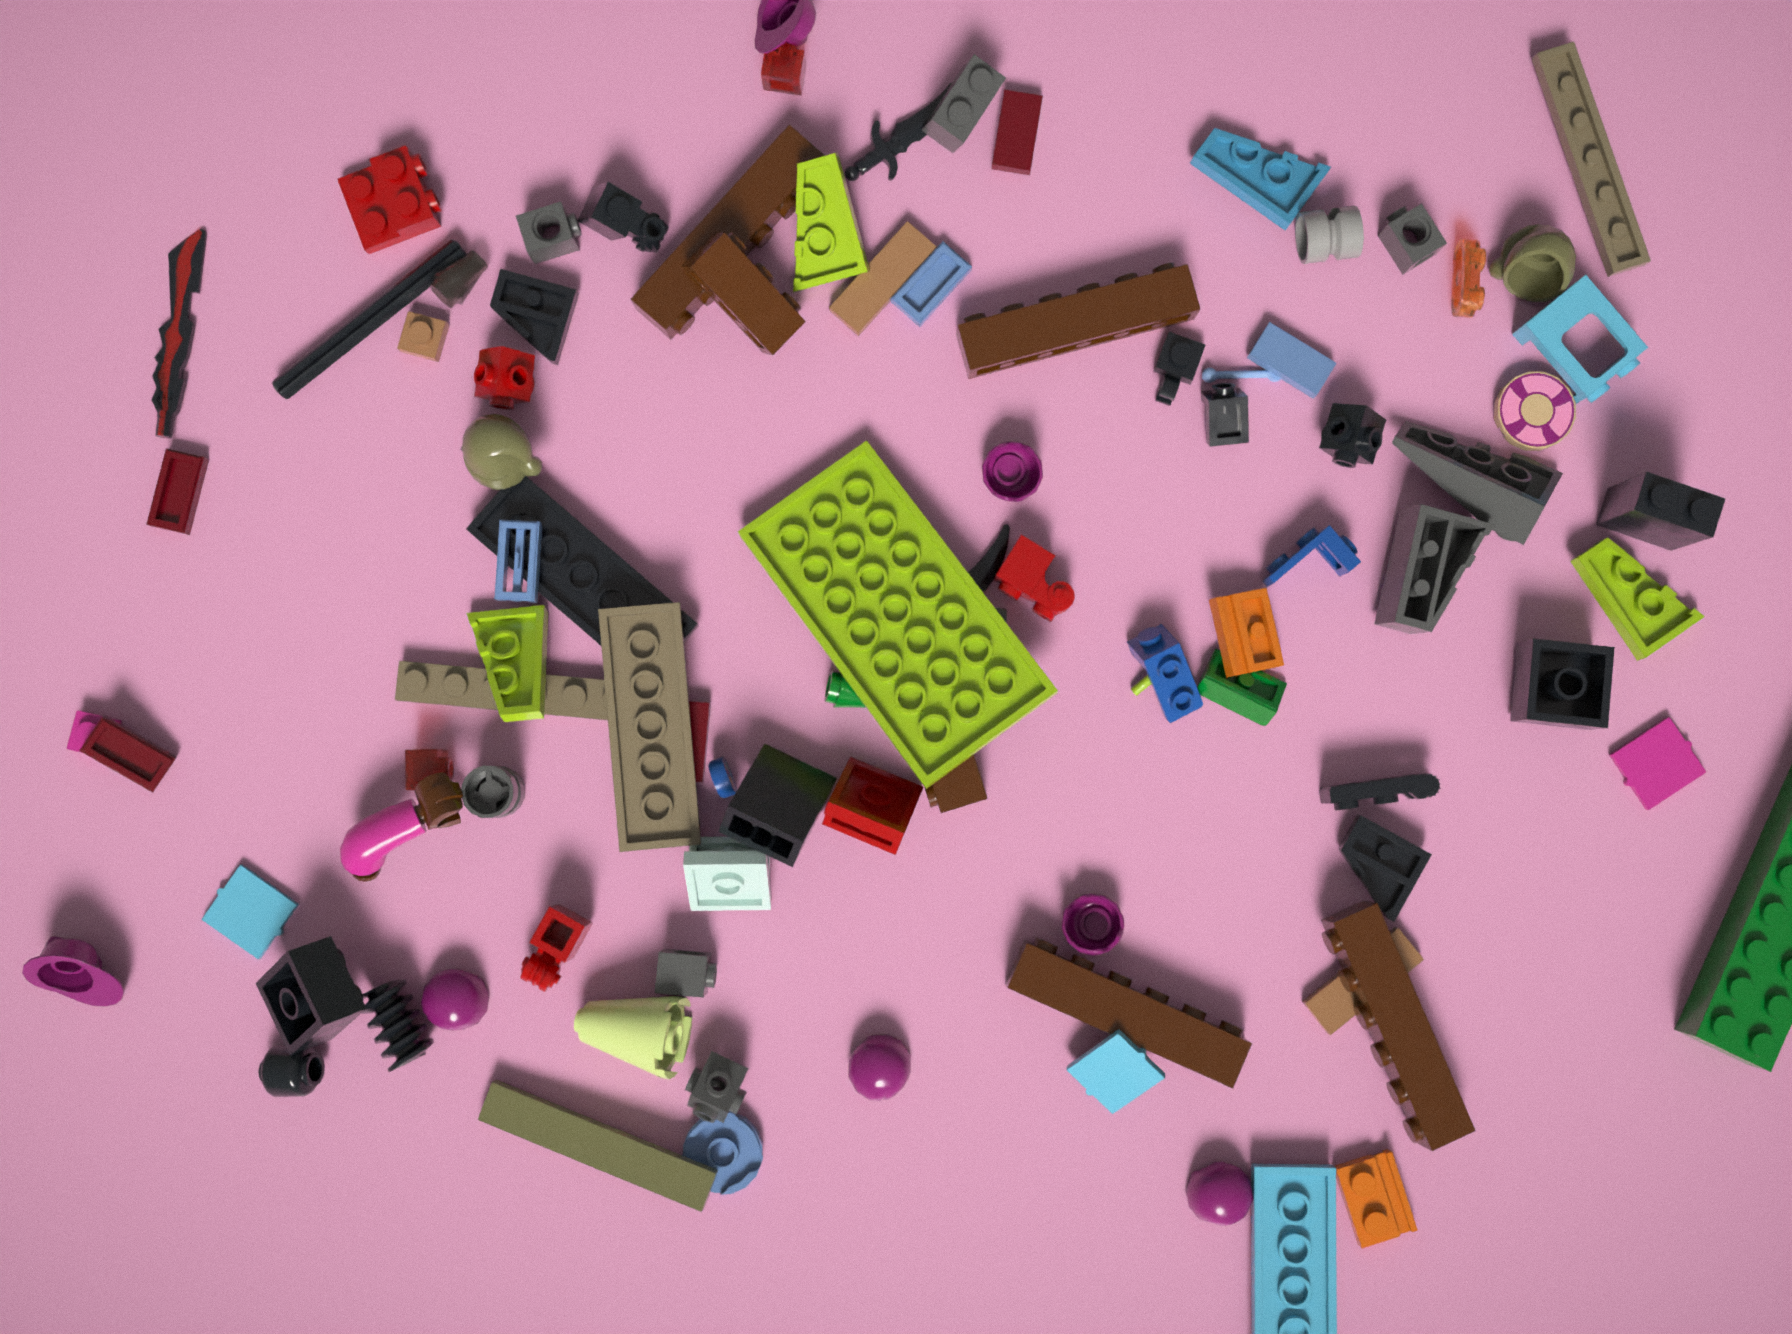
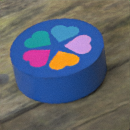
(722, 777)

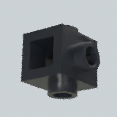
(1352, 434)

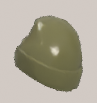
(1536, 263)
(498, 452)

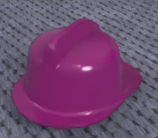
(783, 23)
(74, 971)

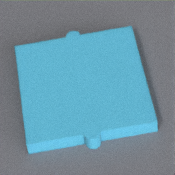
(250, 911)
(1115, 1071)

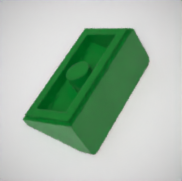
(1249, 694)

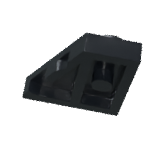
(535, 310)
(1383, 863)

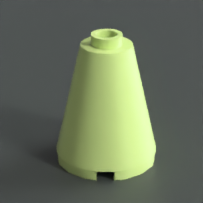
(638, 1030)

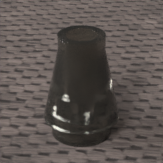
(458, 279)

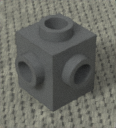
(716, 1088)

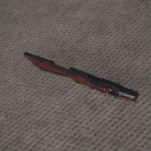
(177, 334)

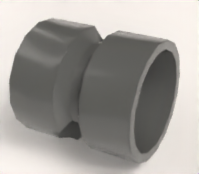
(493, 791)

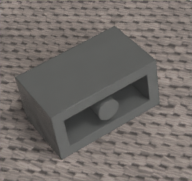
(963, 104)

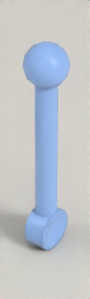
(1210, 375)

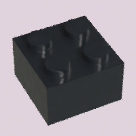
(1562, 684)
(310, 995)

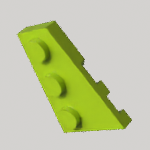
(827, 230)

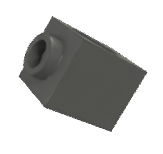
(535, 222)
(1408, 254)
(685, 973)

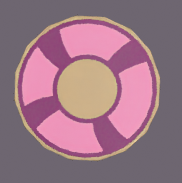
(1535, 411)

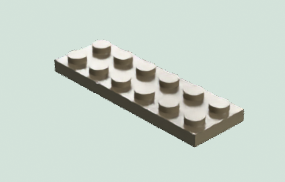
(649, 726)

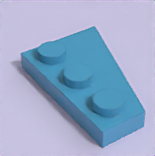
(1261, 178)

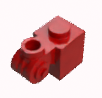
(1024, 576)
(557, 942)

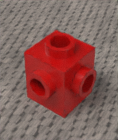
(504, 377)

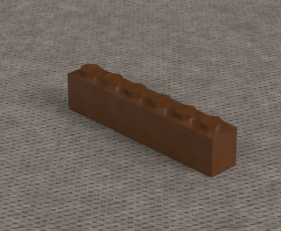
(747, 211)
(1077, 320)
(1142, 1017)
(1396, 1025)

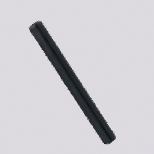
(366, 321)

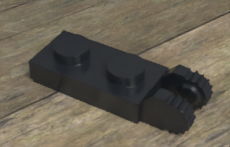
(1381, 790)

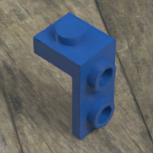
(1336, 550)
(1167, 671)

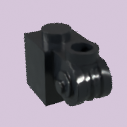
(619, 215)

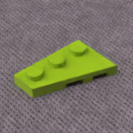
(1634, 602)
(514, 658)

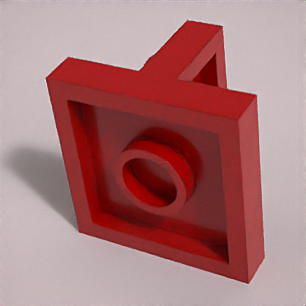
(872, 805)

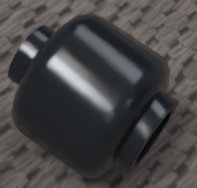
(293, 1074)

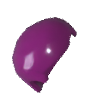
(1012, 471)
(1093, 924)
(454, 999)
(879, 1067)
(1219, 1193)

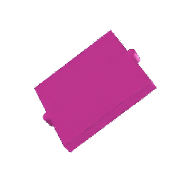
(1657, 763)

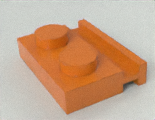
(1246, 632)
(1375, 1198)

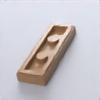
(888, 272)
(1335, 1005)

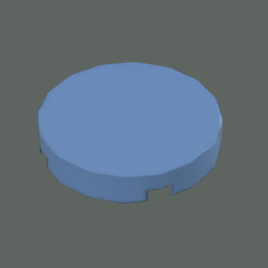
(728, 1147)

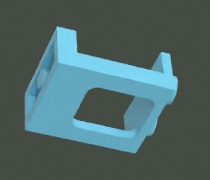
(1563, 313)

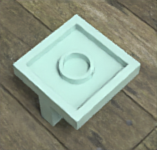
(726, 876)

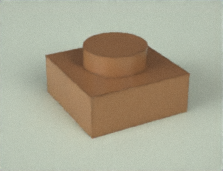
(423, 336)

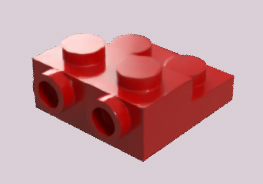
(390, 200)

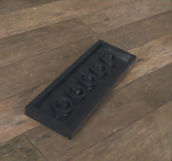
(575, 566)

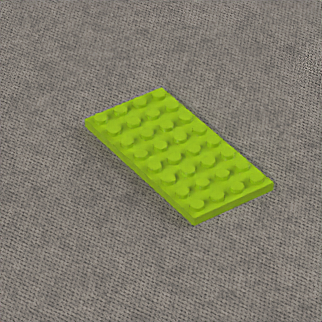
(897, 614)

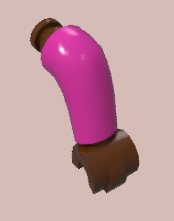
(383, 831)

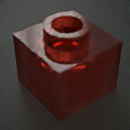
(784, 70)
(425, 762)

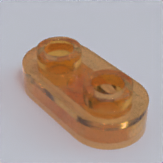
(1466, 289)

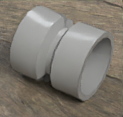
(1334, 234)

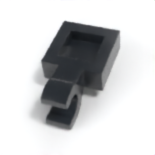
(1177, 363)

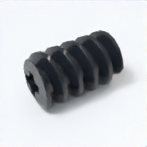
(396, 1023)

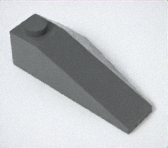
(1485, 484)

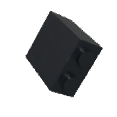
(1660, 511)
(777, 805)

